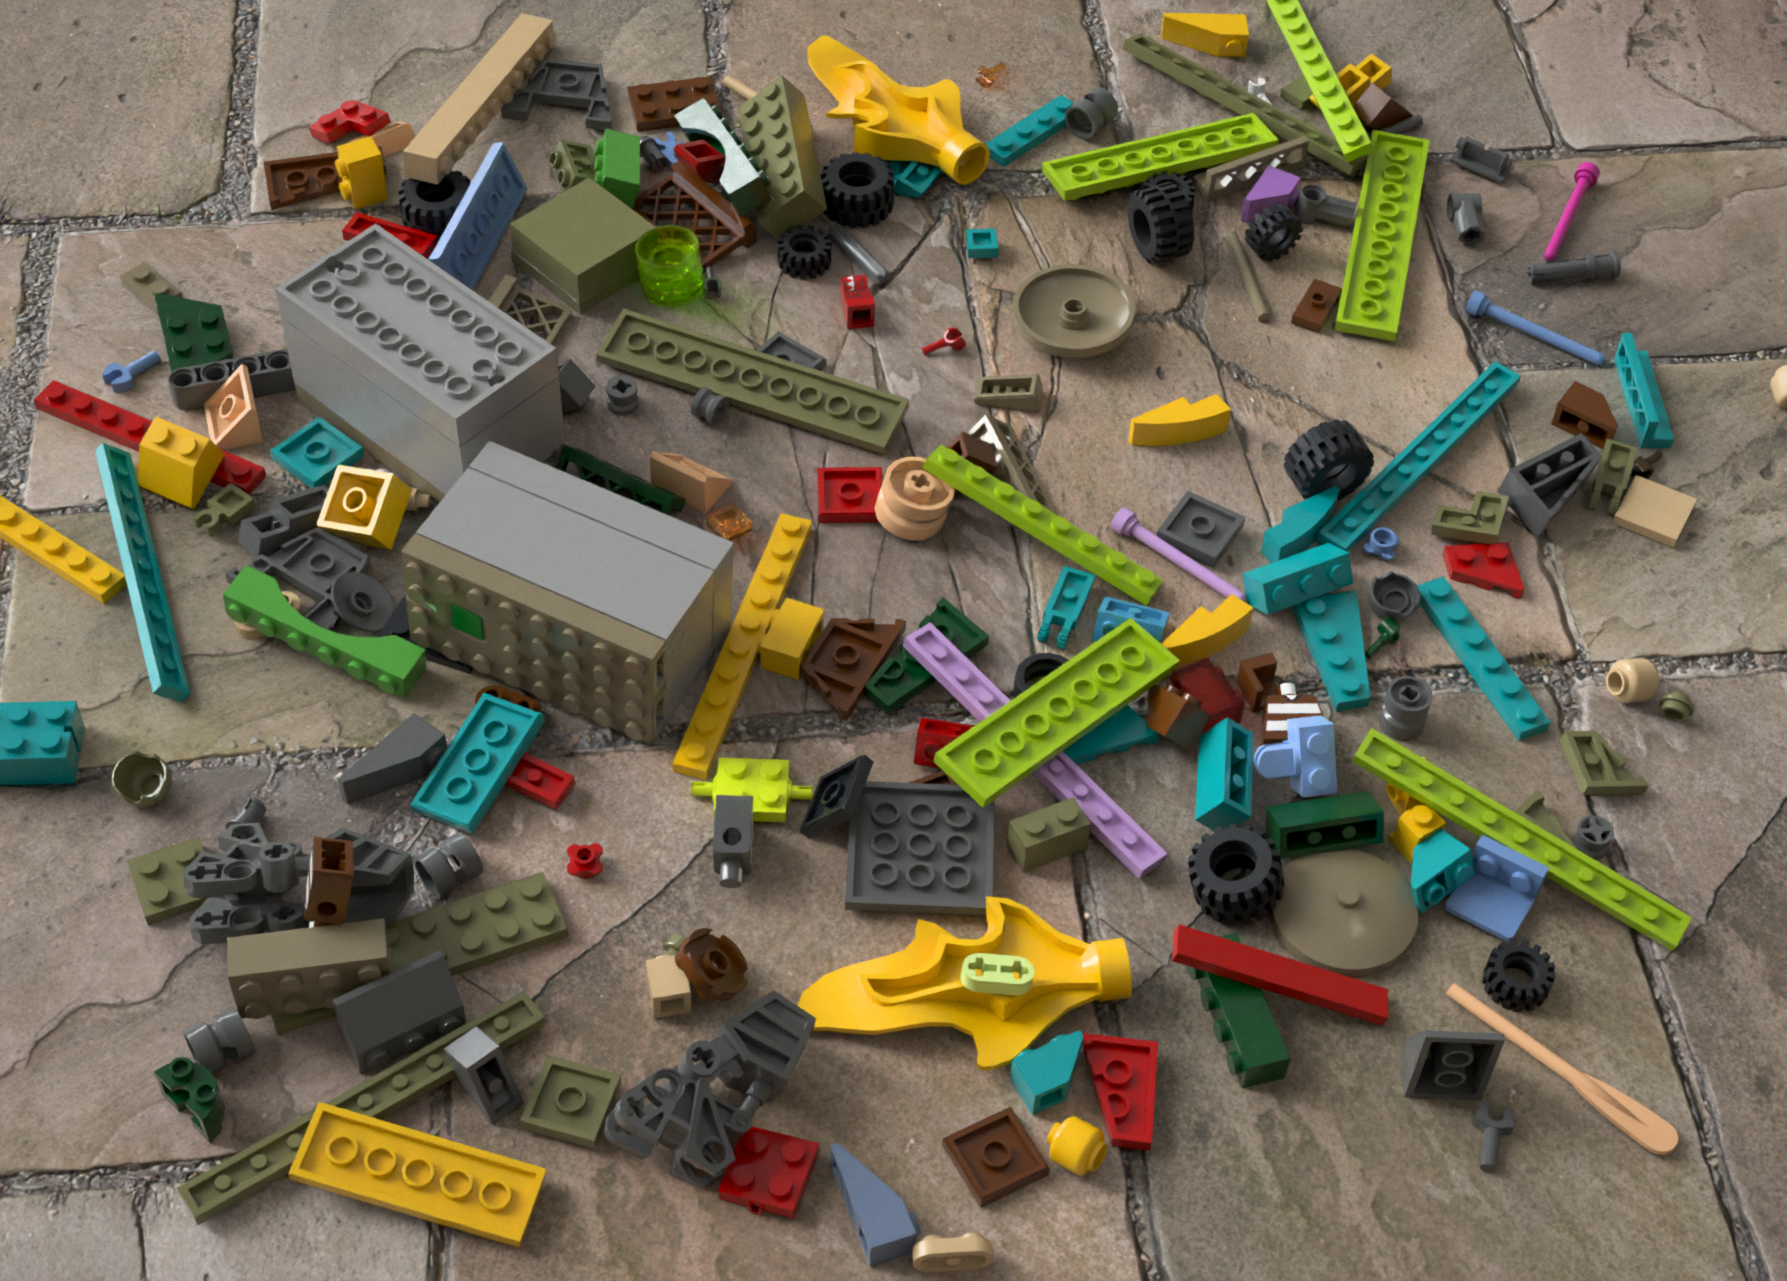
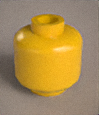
(1077, 1145)

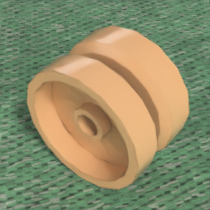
(912, 500)

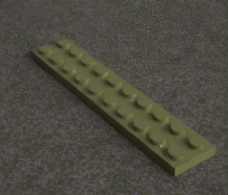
(754, 381)

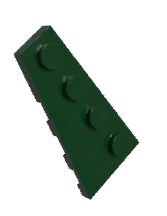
(905, 677)

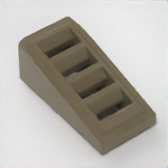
(1021, 392)

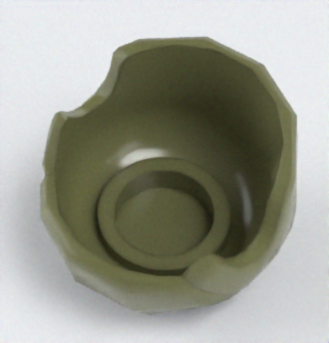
(142, 779)

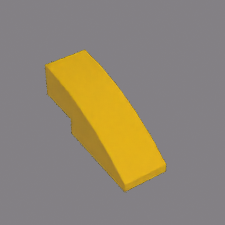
(1359, 78)
(1180, 422)
(1209, 632)

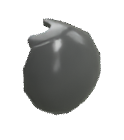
(1394, 596)

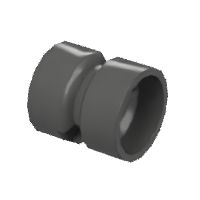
(1091, 113)
(1405, 708)
(437, 871)
(220, 1040)

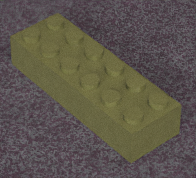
(783, 146)

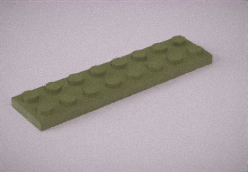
(467, 933)

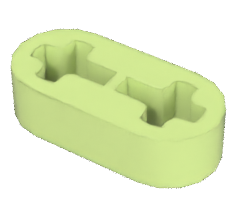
(997, 974)

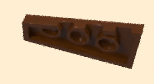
(302, 178)

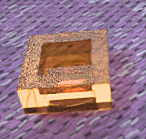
(729, 522)

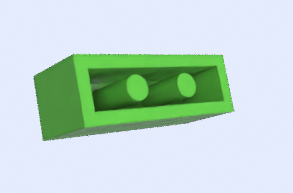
(618, 165)

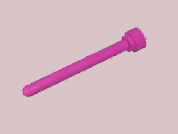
(1585, 177)

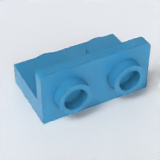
(1115, 612)

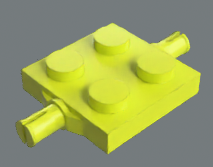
(761, 778)

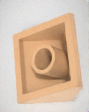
(233, 413)
(688, 480)

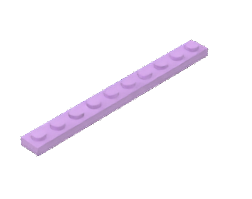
(1059, 774)

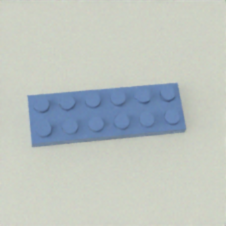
(481, 218)

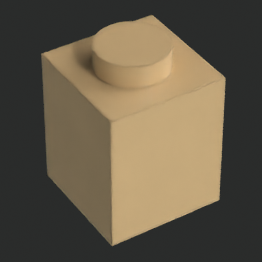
(667, 987)

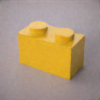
(361, 173)
(790, 637)

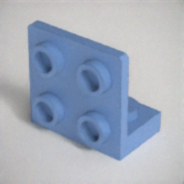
(1500, 889)

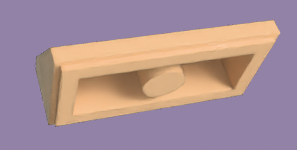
(392, 137)

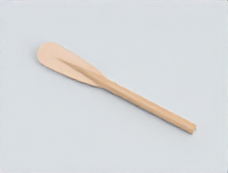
(1624, 1112)

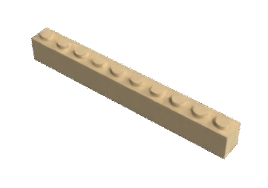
(478, 99)

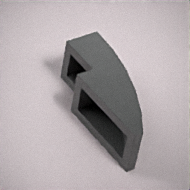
(286, 520)

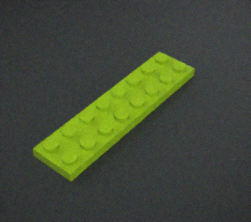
(1170, 152)
(1055, 712)

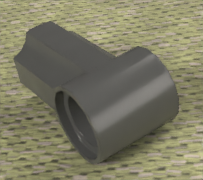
(1316, 205)
(1466, 212)

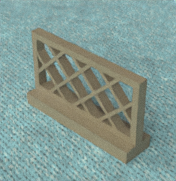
(508, 293)

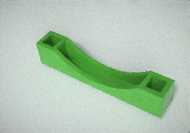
(384, 661)

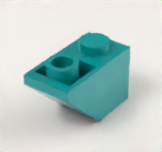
(1439, 868)
(1047, 1072)

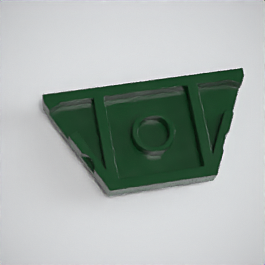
(192, 331)

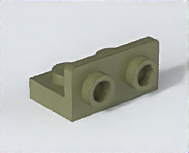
(572, 163)

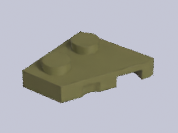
(1597, 766)

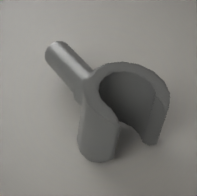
(711, 282)

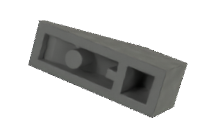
(397, 760)

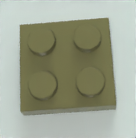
(161, 881)
(570, 1101)

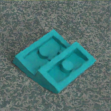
(913, 177)

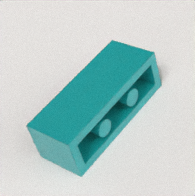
(1298, 578)
(1224, 775)

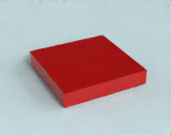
(848, 494)

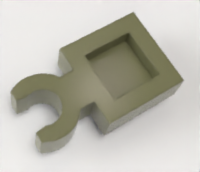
(225, 506)

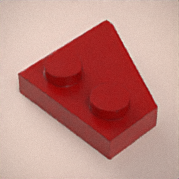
(1484, 566)

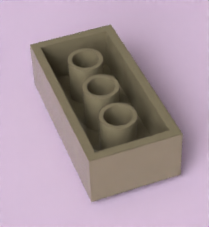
(305, 966)

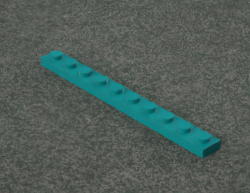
(1419, 458)
(142, 574)

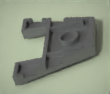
(566, 85)
(312, 565)

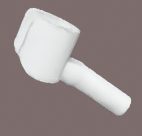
(1258, 89)

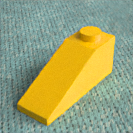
(1210, 33)

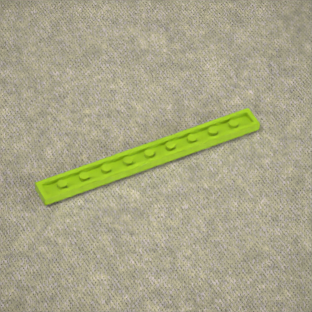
(1321, 79)
(1487, 817)

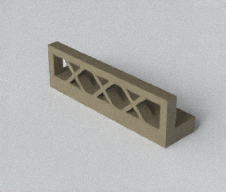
(1248, 169)
(1011, 460)

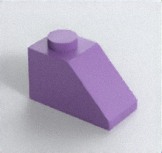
(1271, 188)

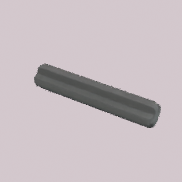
(858, 254)

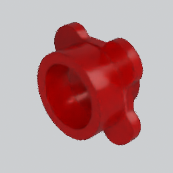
(585, 868)

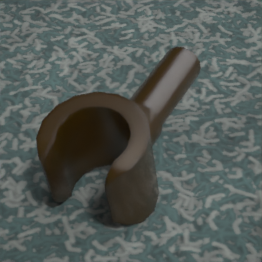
(1643, 466)

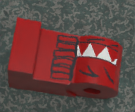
(855, 298)

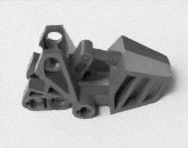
(260, 872)
(750, 1055)

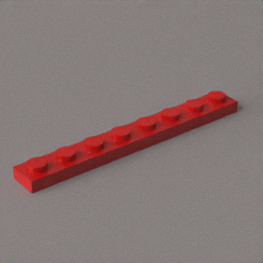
(130, 429)

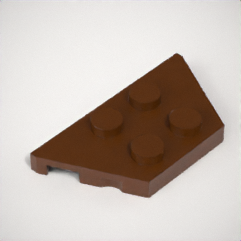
(848, 658)

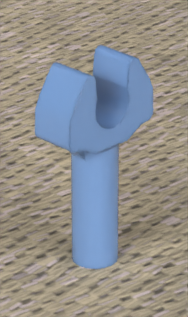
(122, 377)

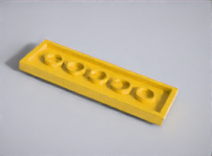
(418, 1174)

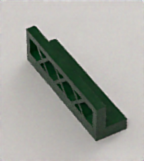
(621, 477)

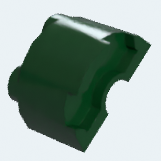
(193, 1088)

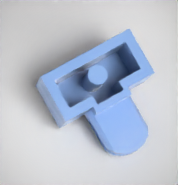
(1304, 757)

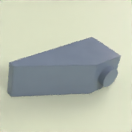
(874, 1208)

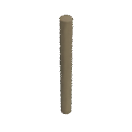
(1247, 277)

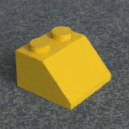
(176, 462)
(365, 506)

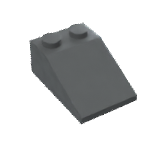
(1449, 1064)

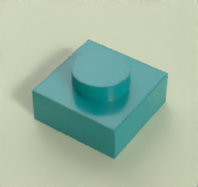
(982, 243)

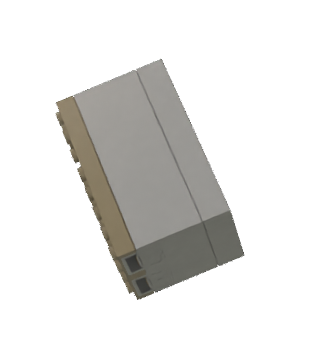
(417, 363)
(568, 591)

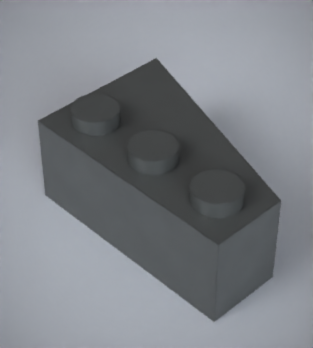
(1549, 481)

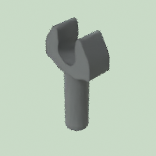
(1492, 1133)

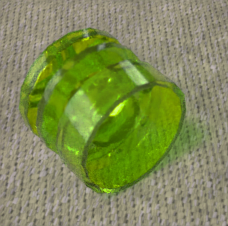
(669, 265)

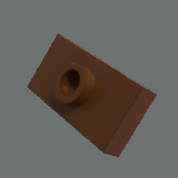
(1316, 305)

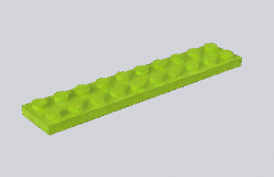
(1382, 236)

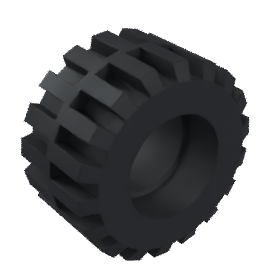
(858, 189)
(430, 205)
(1161, 222)
(1329, 458)
(1232, 850)

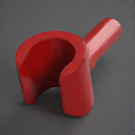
(951, 338)

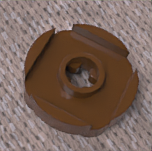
(696, 962)

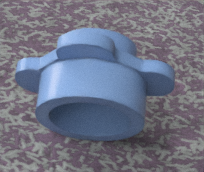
(1382, 543)

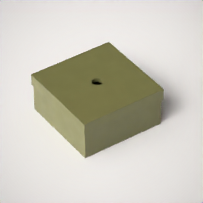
(580, 244)

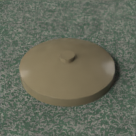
(1073, 311)
(1345, 912)

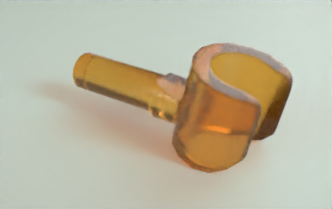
(987, 74)

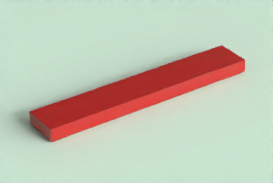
(1280, 975)

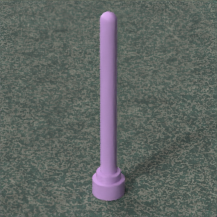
(1127, 524)

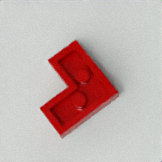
(350, 116)

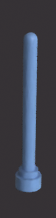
(1480, 305)

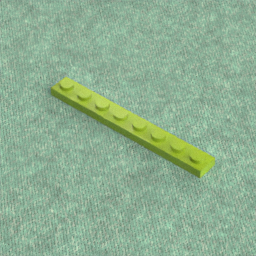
(1043, 524)

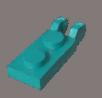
(1066, 604)

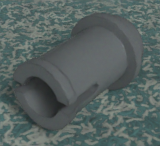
(651, 153)
(248, 814)

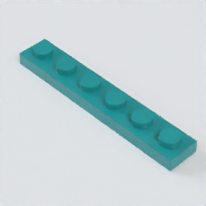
(1482, 659)

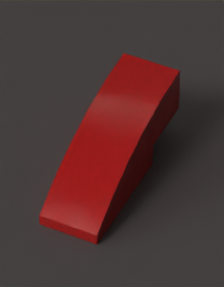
(701, 160)

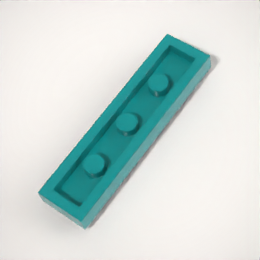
(1029, 131)

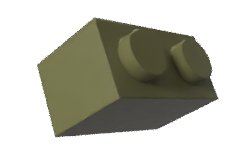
(1048, 834)

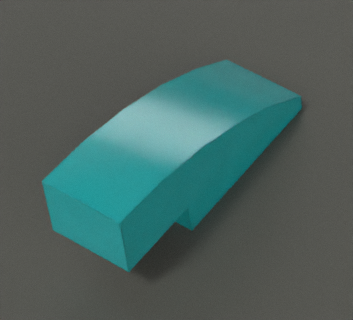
(1299, 526)

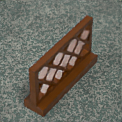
(708, 206)

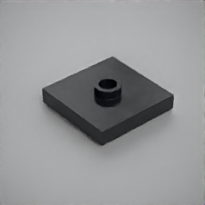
(836, 796)

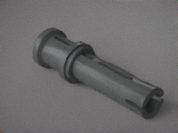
(1586, 267)

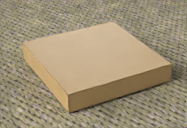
(1654, 511)

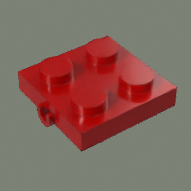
(769, 1172)

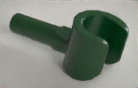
(1389, 633)

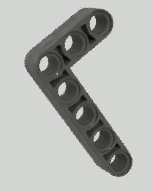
(268, 373)

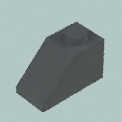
(574, 387)
(484, 1074)

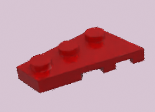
(1125, 1086)

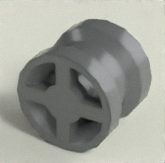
(622, 395)
(709, 406)
(1600, 835)

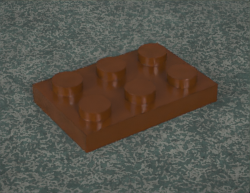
(657, 103)

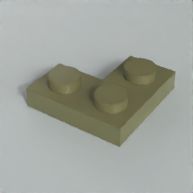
(1478, 525)

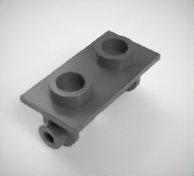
(1493, 164)

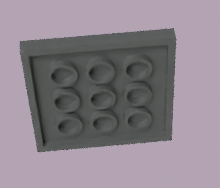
(919, 850)

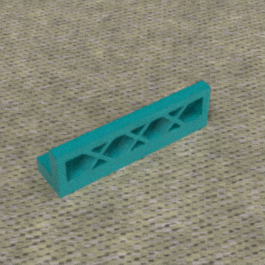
(1642, 395)

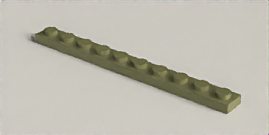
(1239, 100)
(375, 1098)

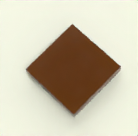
(995, 1157)

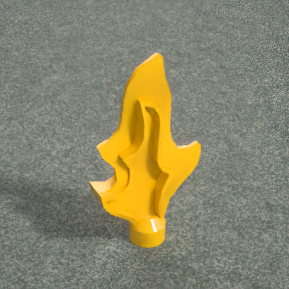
(895, 118)
(926, 989)

